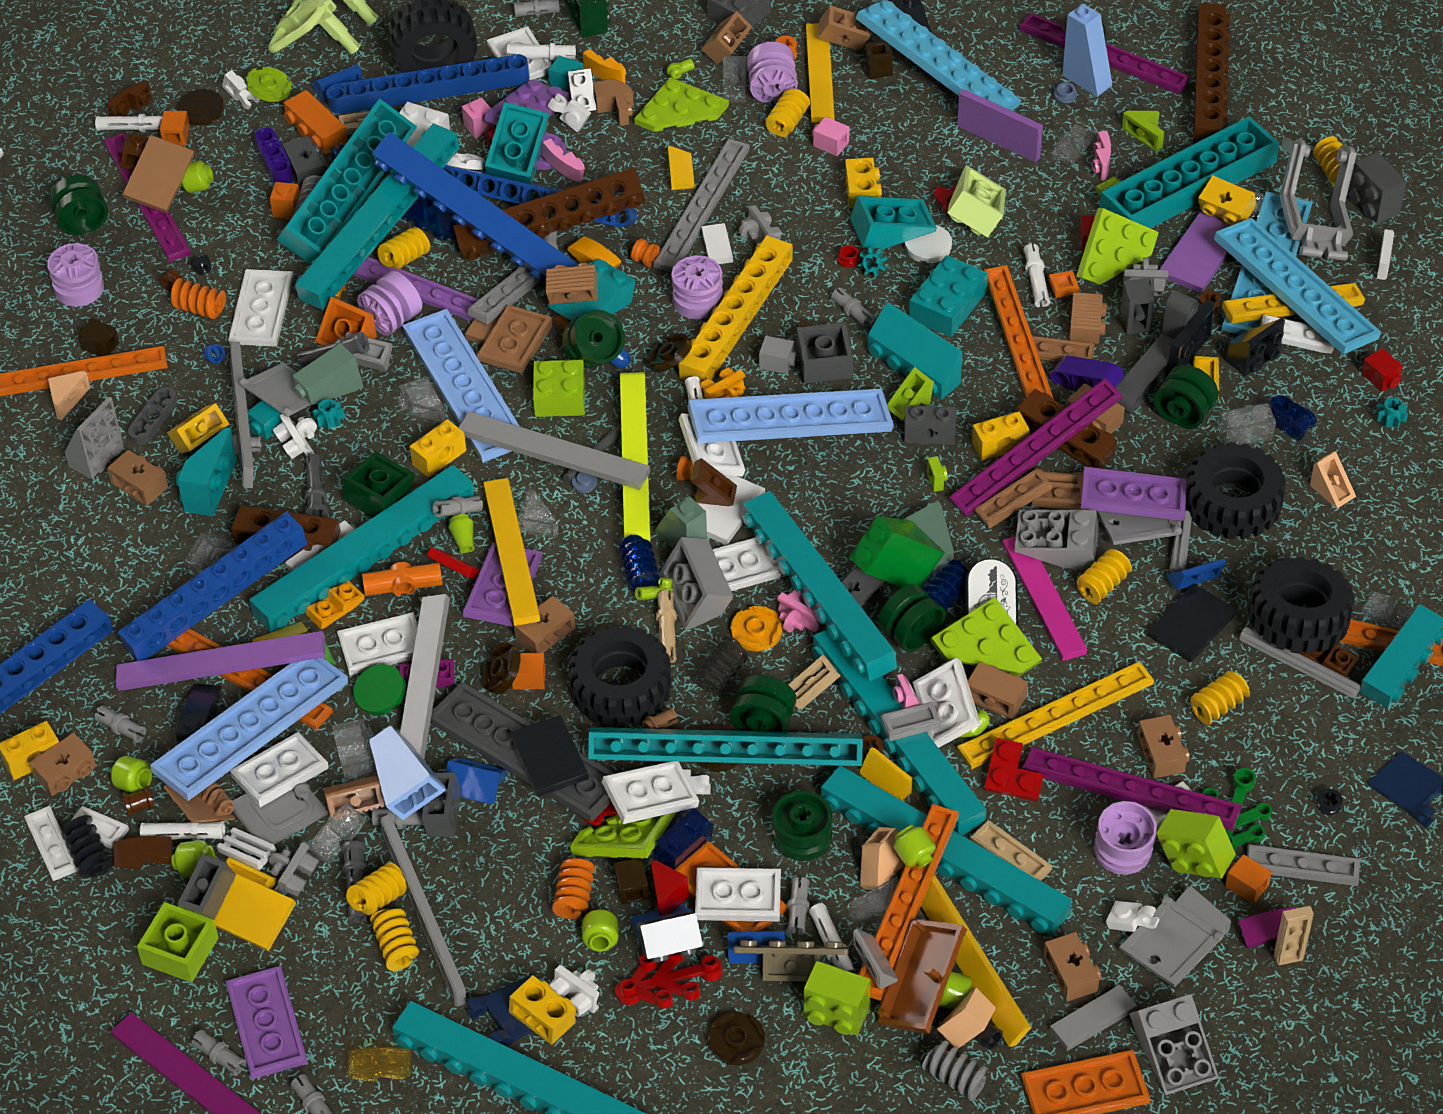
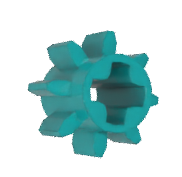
(866, 261)
(1392, 412)
(328, 413)

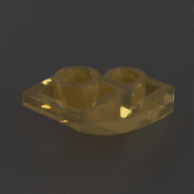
(371, 1063)

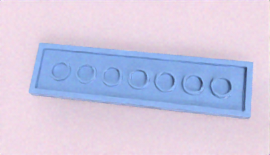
(458, 374)
(789, 415)
(247, 725)

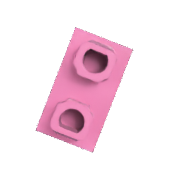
(796, 613)

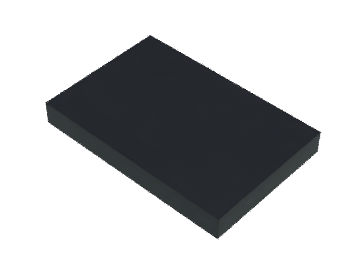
(1192, 337)
(1192, 622)
(549, 756)

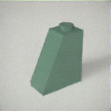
(328, 376)
(683, 520)
(933, 523)

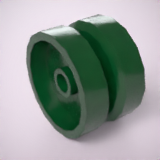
(78, 205)
(594, 338)
(1186, 396)
(911, 617)
(763, 705)
(802, 825)

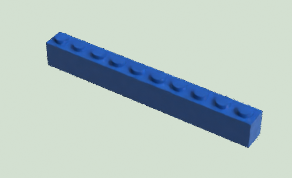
(468, 207)

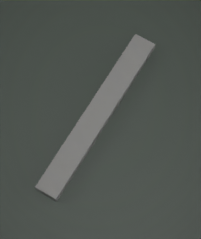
(701, 205)
(241, 416)
(555, 450)
(424, 671)
(423, 912)

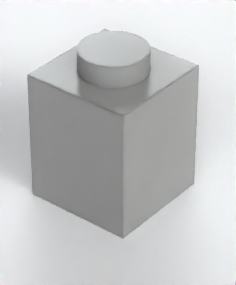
(777, 355)

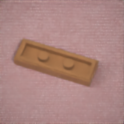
(1056, 349)
(1013, 498)

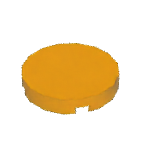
(756, 636)

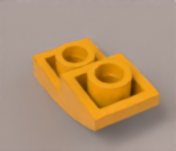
(603, 69)
(588, 250)
(338, 603)

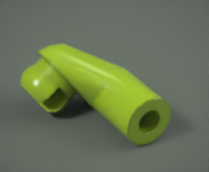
(676, 69)
(651, 592)
(984, 720)

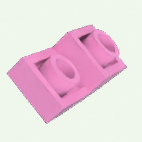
(1102, 155)
(565, 164)
(904, 693)

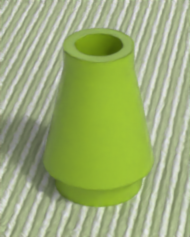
(462, 531)

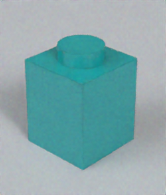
(559, 72)
(263, 419)

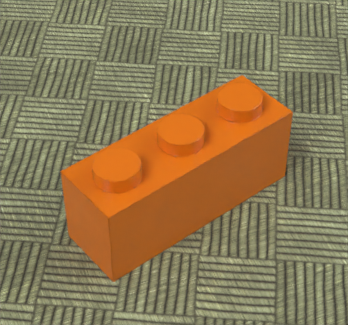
(314, 121)

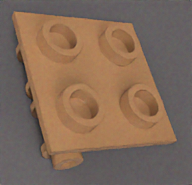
(207, 806)

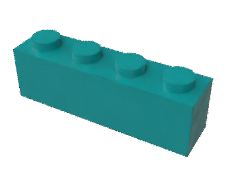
(1403, 657)

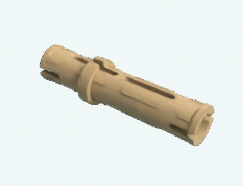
(666, 617)

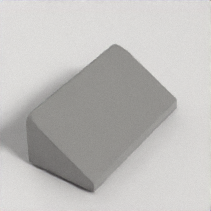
(377, 356)
(1202, 908)
(874, 959)

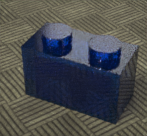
(683, 839)

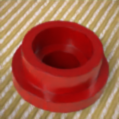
(848, 256)

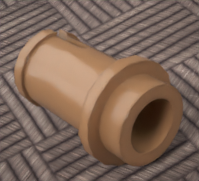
(660, 720)

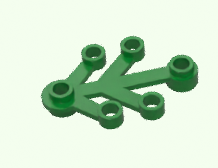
(1246, 817)

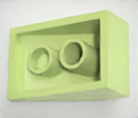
(977, 202)

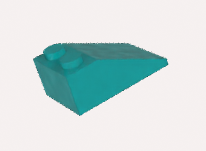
(517, 142)
(890, 221)
(614, 293)
(207, 474)

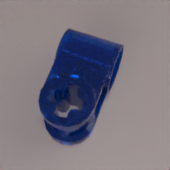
(1290, 417)

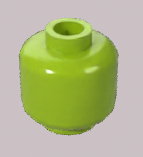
(197, 177)
(131, 774)
(914, 846)
(188, 855)
(600, 930)
(956, 990)

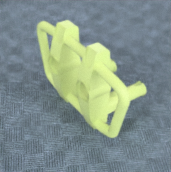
(307, 13)

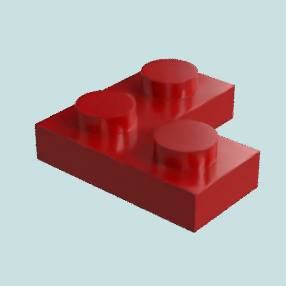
(1005, 776)

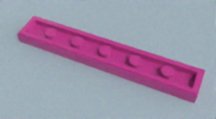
(1046, 603)

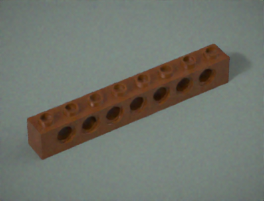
(1211, 70)
(559, 204)

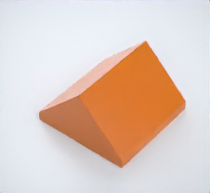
(344, 318)

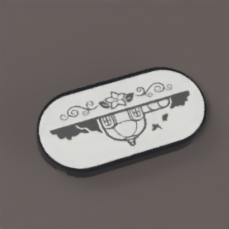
(988, 580)

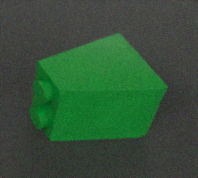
(896, 552)

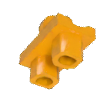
(729, 385)

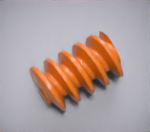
(197, 299)
(573, 888)

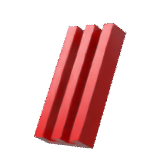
(453, 563)

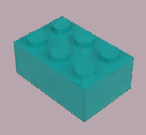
(948, 295)

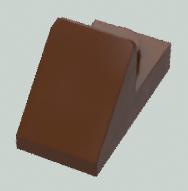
(712, 485)

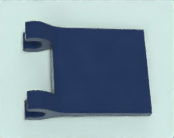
(1409, 786)
(498, 1008)

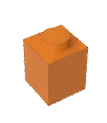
(175, 127)
(284, 199)
(531, 672)
(1247, 878)

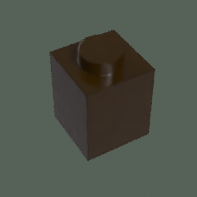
(878, 59)
(98, 338)
(631, 881)

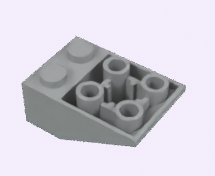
(95, 441)
(1058, 537)
(1175, 1044)

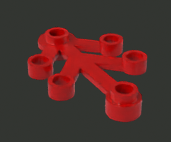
(636, 988)

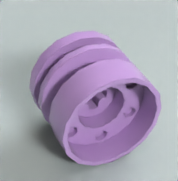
(771, 71)
(75, 274)
(696, 286)
(391, 302)
(1125, 837)

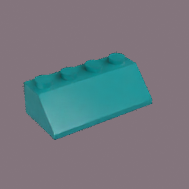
(909, 344)

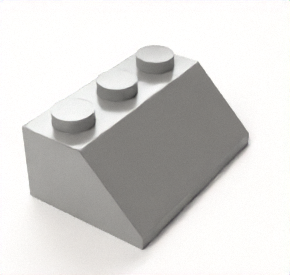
(697, 582)

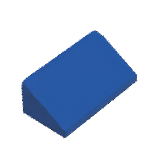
(1196, 574)
(762, 939)

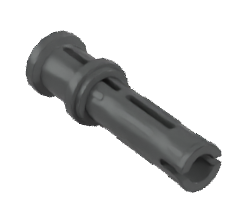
(355, 344)
(315, 494)
(354, 870)

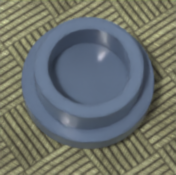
(1065, 93)
(584, 482)

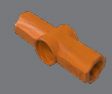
(402, 579)

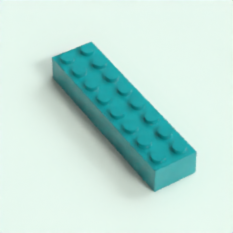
(1180, 179)
(343, 184)

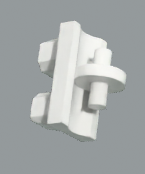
(582, 88)
(288, 428)
(578, 987)

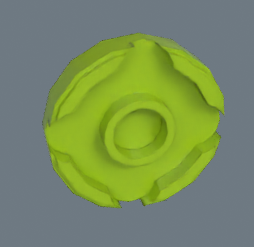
(268, 84)

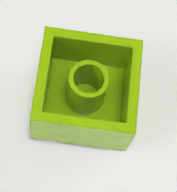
(559, 388)
(1196, 843)
(178, 942)
(836, 998)

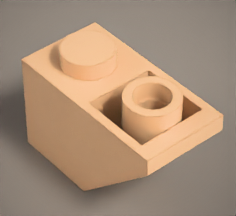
(879, 858)

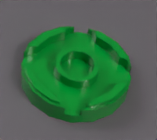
(379, 689)

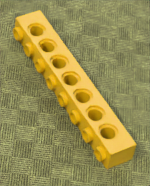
(736, 309)

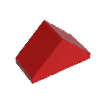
(669, 887)

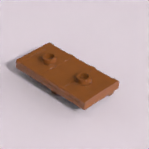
(922, 975)

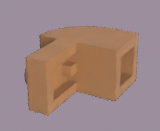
(613, 96)

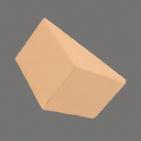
(67, 391)
(1331, 480)
(967, 1019)

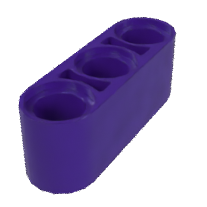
(273, 155)
(1076, 371)

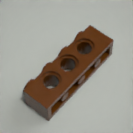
(1089, 454)
(316, 529)

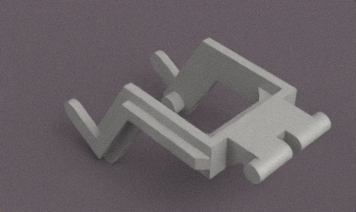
(1315, 238)

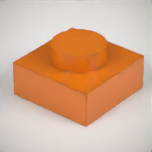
(1063, 284)

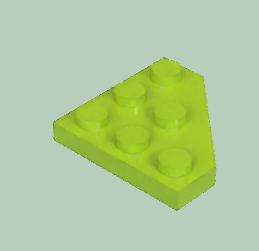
(680, 106)
(1114, 246)
(989, 638)
(621, 840)

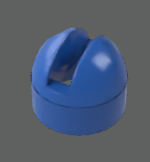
(216, 349)
(621, 360)

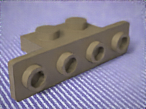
(790, 962)

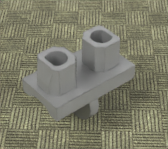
(758, 226)
(1157, 278)
(301, 860)

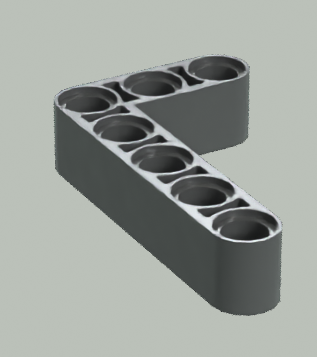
(1153, 364)

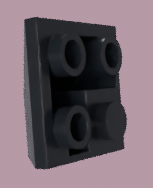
(1255, 347)

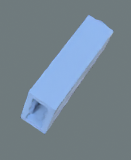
(1086, 51)
(403, 774)

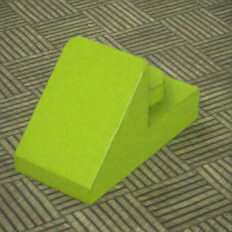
(1144, 127)
(913, 391)

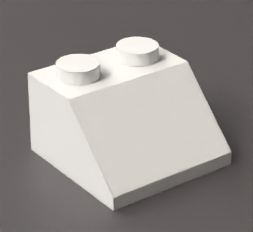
(423, 119)

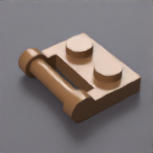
(1065, 491)

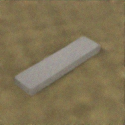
(503, 294)
(1306, 864)

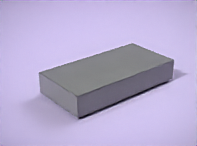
(910, 721)

